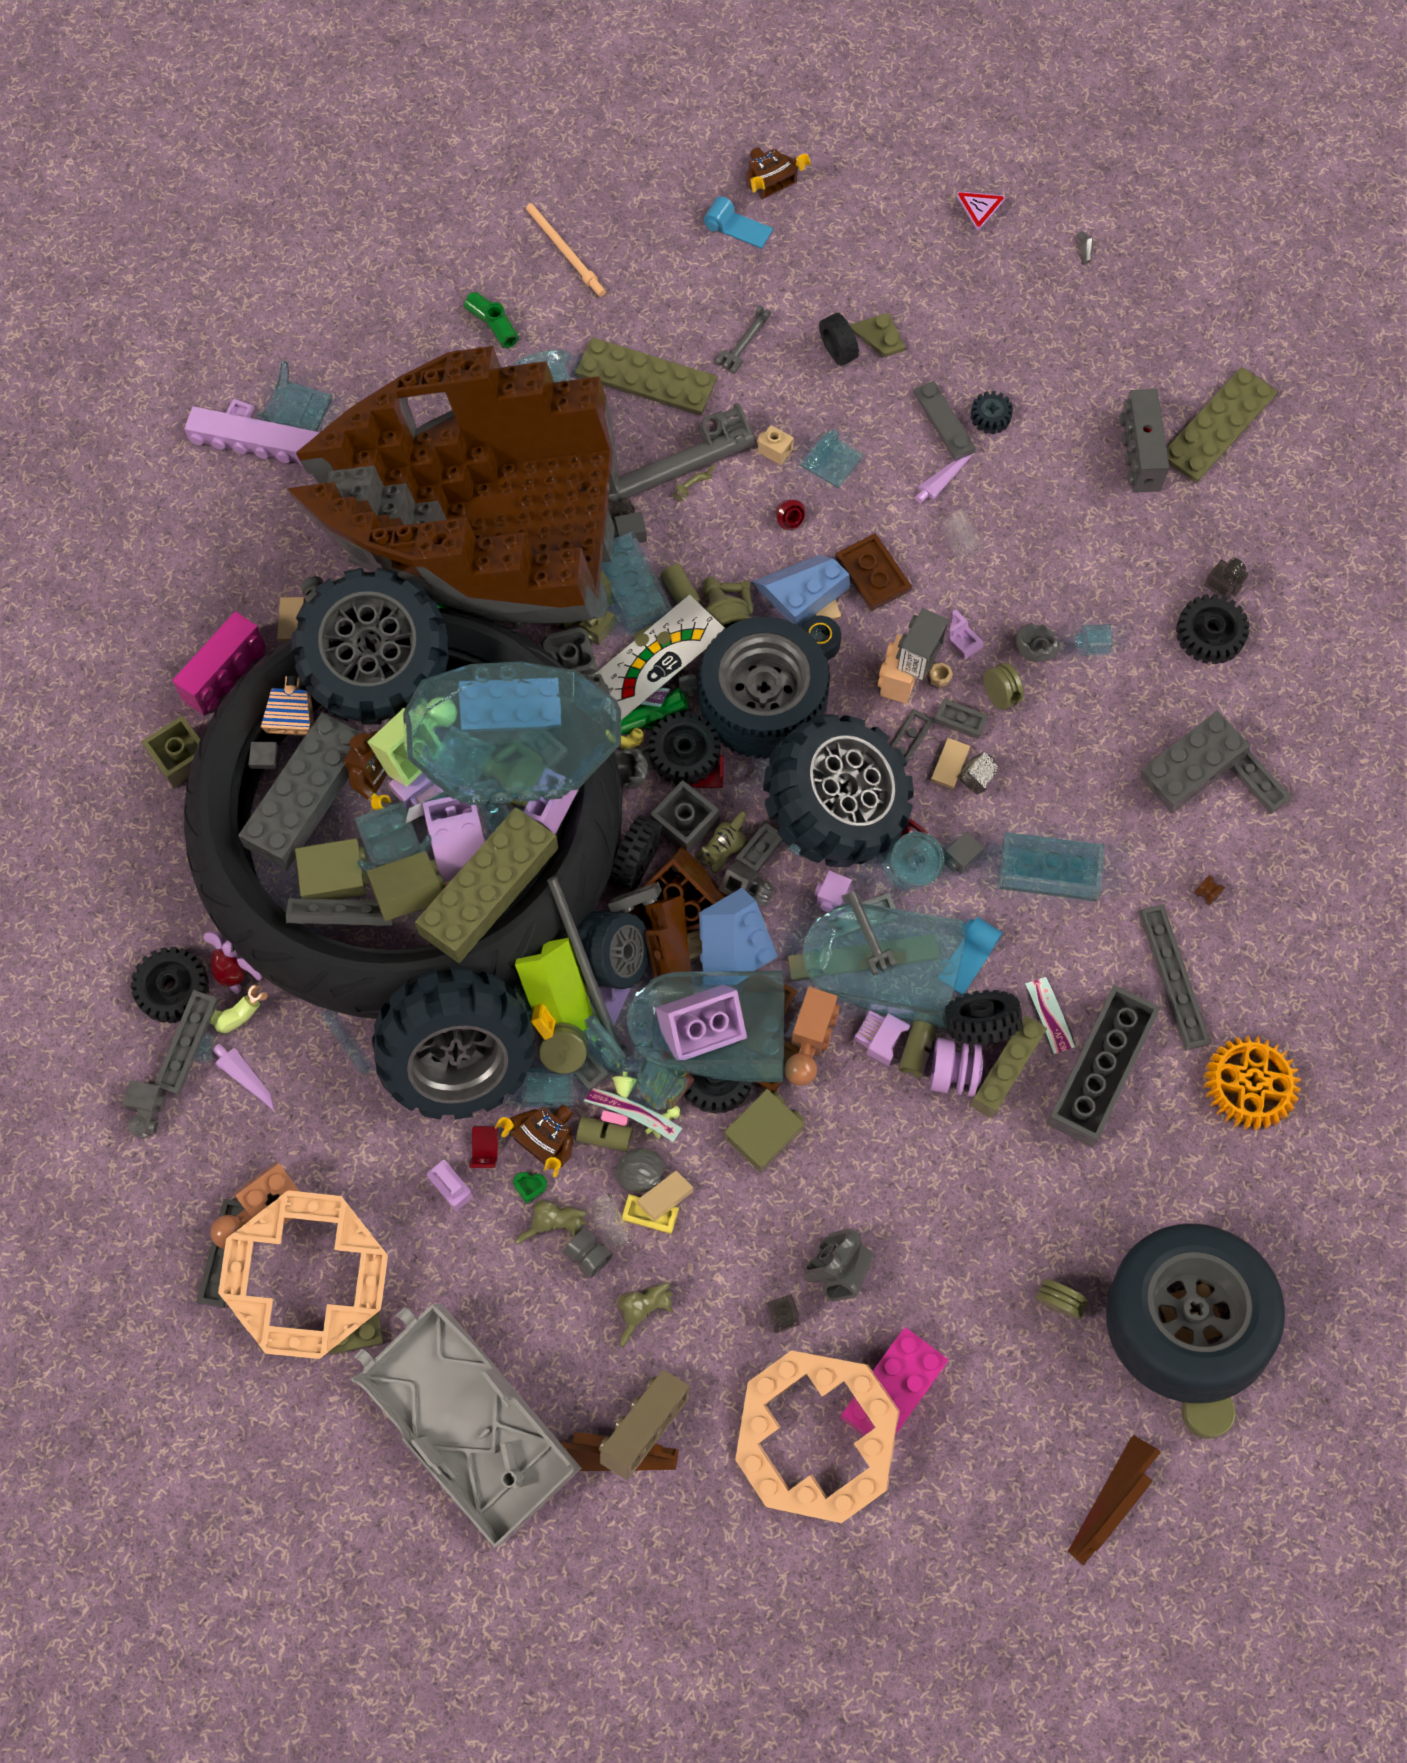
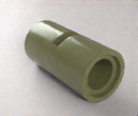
(678, 583)
(917, 1048)
(604, 1134)

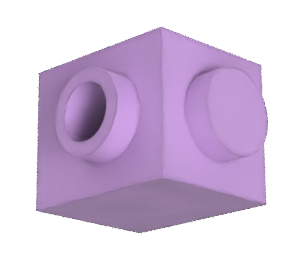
(831, 890)

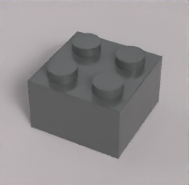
(685, 816)

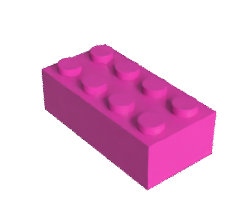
(220, 663)
(906, 1376)

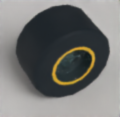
(824, 630)

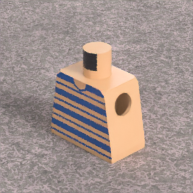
(289, 709)

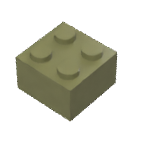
(173, 750)

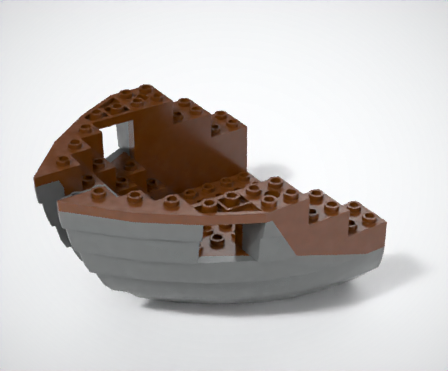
(483, 505)

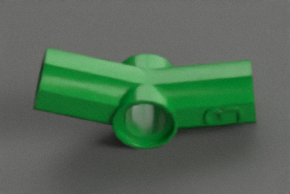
(495, 318)
(649, 716)

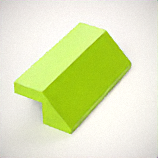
(557, 983)

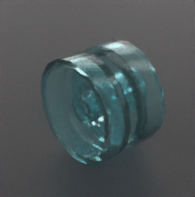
(927, 857)

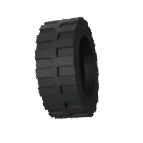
(839, 339)

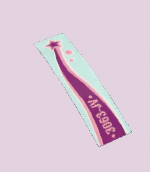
(1050, 1015)
(634, 1111)

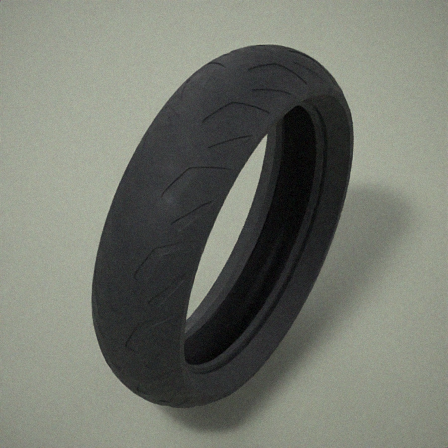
(346, 975)

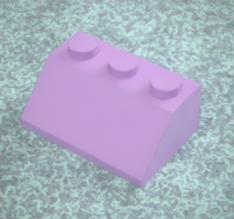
(702, 1022)

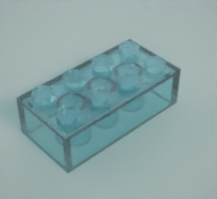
(634, 585)
(1051, 866)

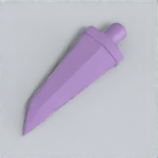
(937, 482)
(238, 1069)

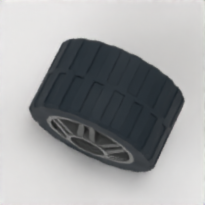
(614, 948)

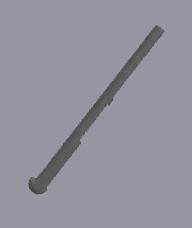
(583, 961)

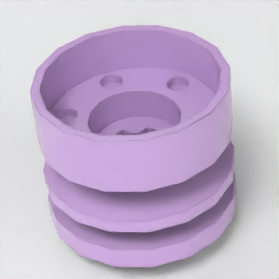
(956, 1067)

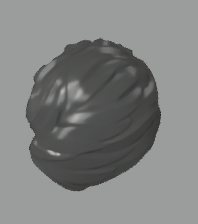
(1036, 643)
(631, 767)
(639, 1170)

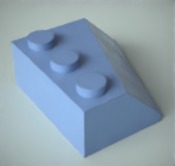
(804, 587)
(734, 935)

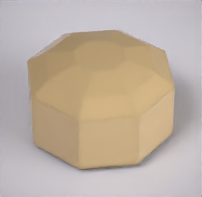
(940, 675)

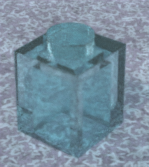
(1094, 640)

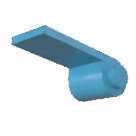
(723, 219)
(978, 946)

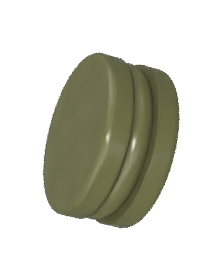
(1003, 686)
(565, 1050)
(1061, 1299)
(1209, 1419)

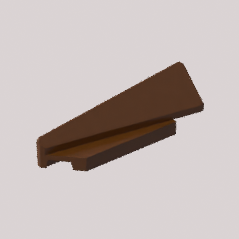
(668, 938)
(587, 1454)
(1116, 1498)

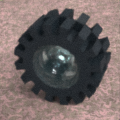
(982, 412)

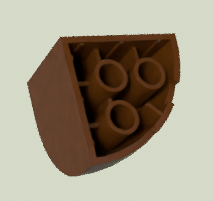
(682, 877)

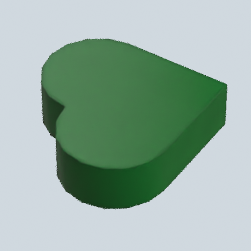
(529, 1186)

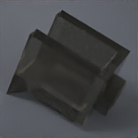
(978, 772)
(783, 1313)

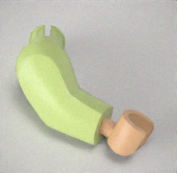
(240, 1013)

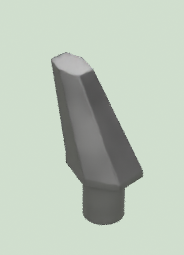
(1086, 247)

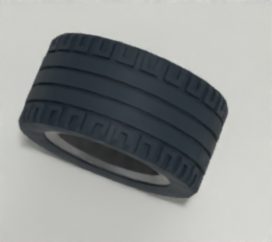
(764, 645)

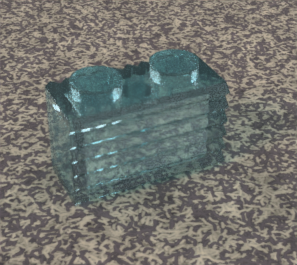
(548, 1089)

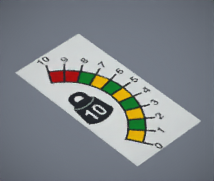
(644, 669)

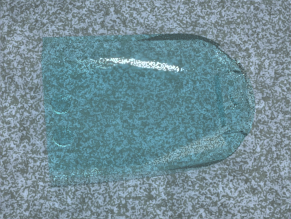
(925, 954)
(748, 1060)

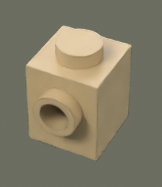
(775, 444)

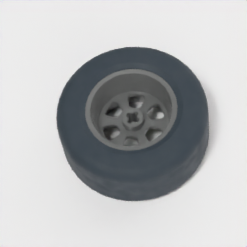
(1238, 1278)

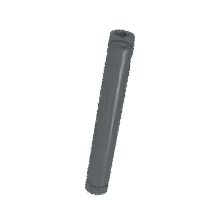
(727, 439)

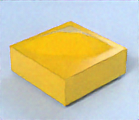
(543, 1021)

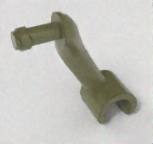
(682, 488)

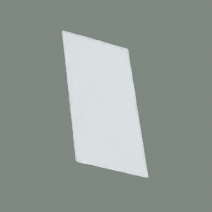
(417, 810)

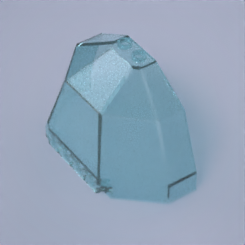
(510, 731)

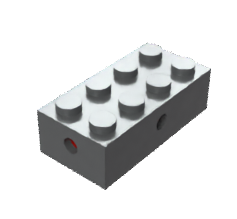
(1144, 440)
(1195, 761)

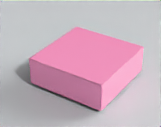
(614, 1117)

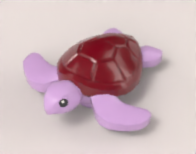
(227, 964)

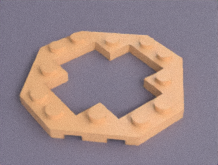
(339, 1319)
(875, 1447)

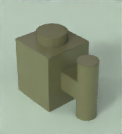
(599, 627)

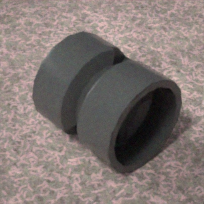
(588, 1253)

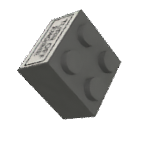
(921, 644)

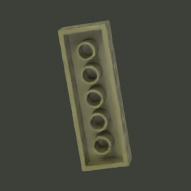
(487, 885)

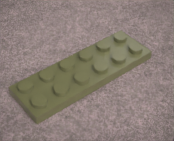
(647, 376)
(1219, 424)

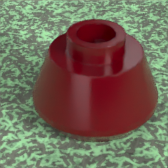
(790, 514)

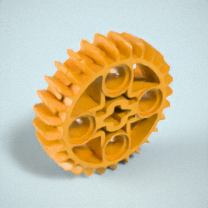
(1243, 1088)

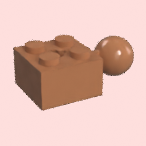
(811, 1035)
(252, 1198)

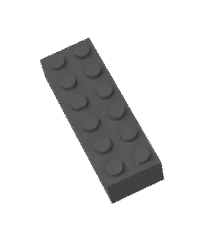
(300, 793)
(1103, 1066)

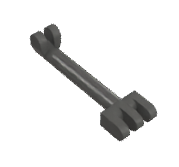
(733, 357)
(878, 956)

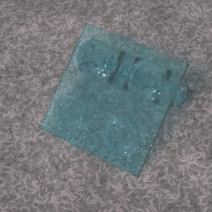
(832, 459)

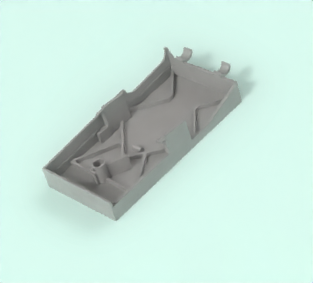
(466, 1423)

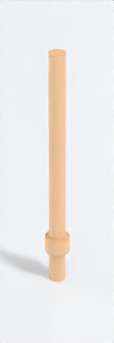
(588, 277)

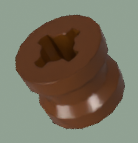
(1209, 890)

